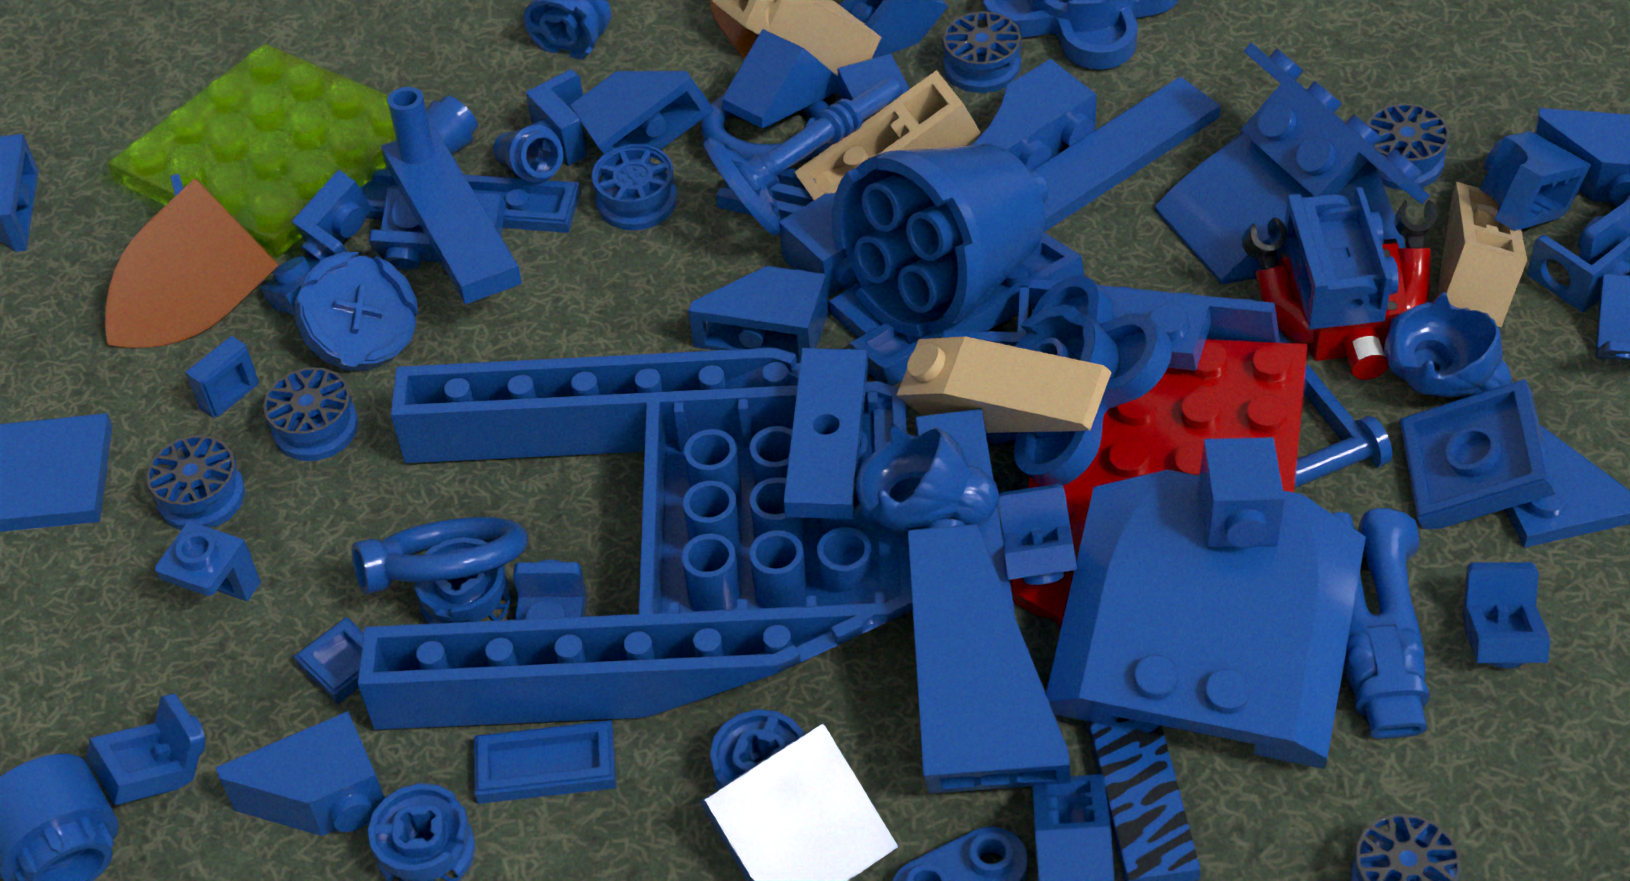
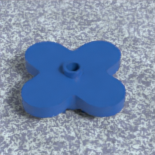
(1089, 31)
(1078, 324)

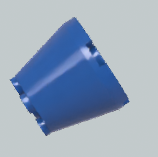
(936, 230)

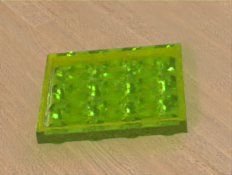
(264, 142)

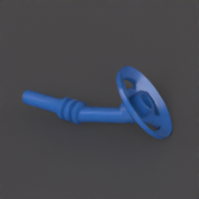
(754, 177)

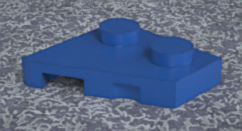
(1583, 499)

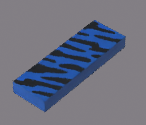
(1144, 801)

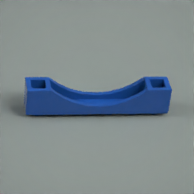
(1036, 122)

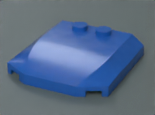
(1203, 633)

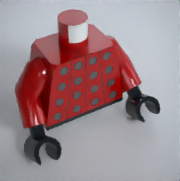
(1360, 342)

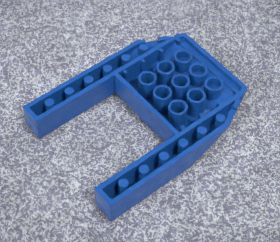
(722, 571)

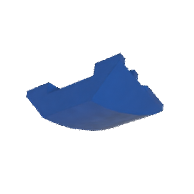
(1244, 188)

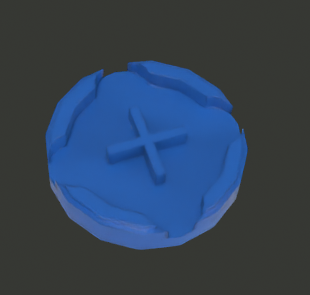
(355, 311)

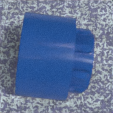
(54, 821)

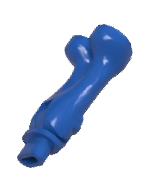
(1387, 650)

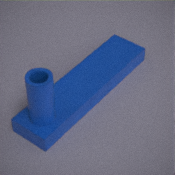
(445, 202)

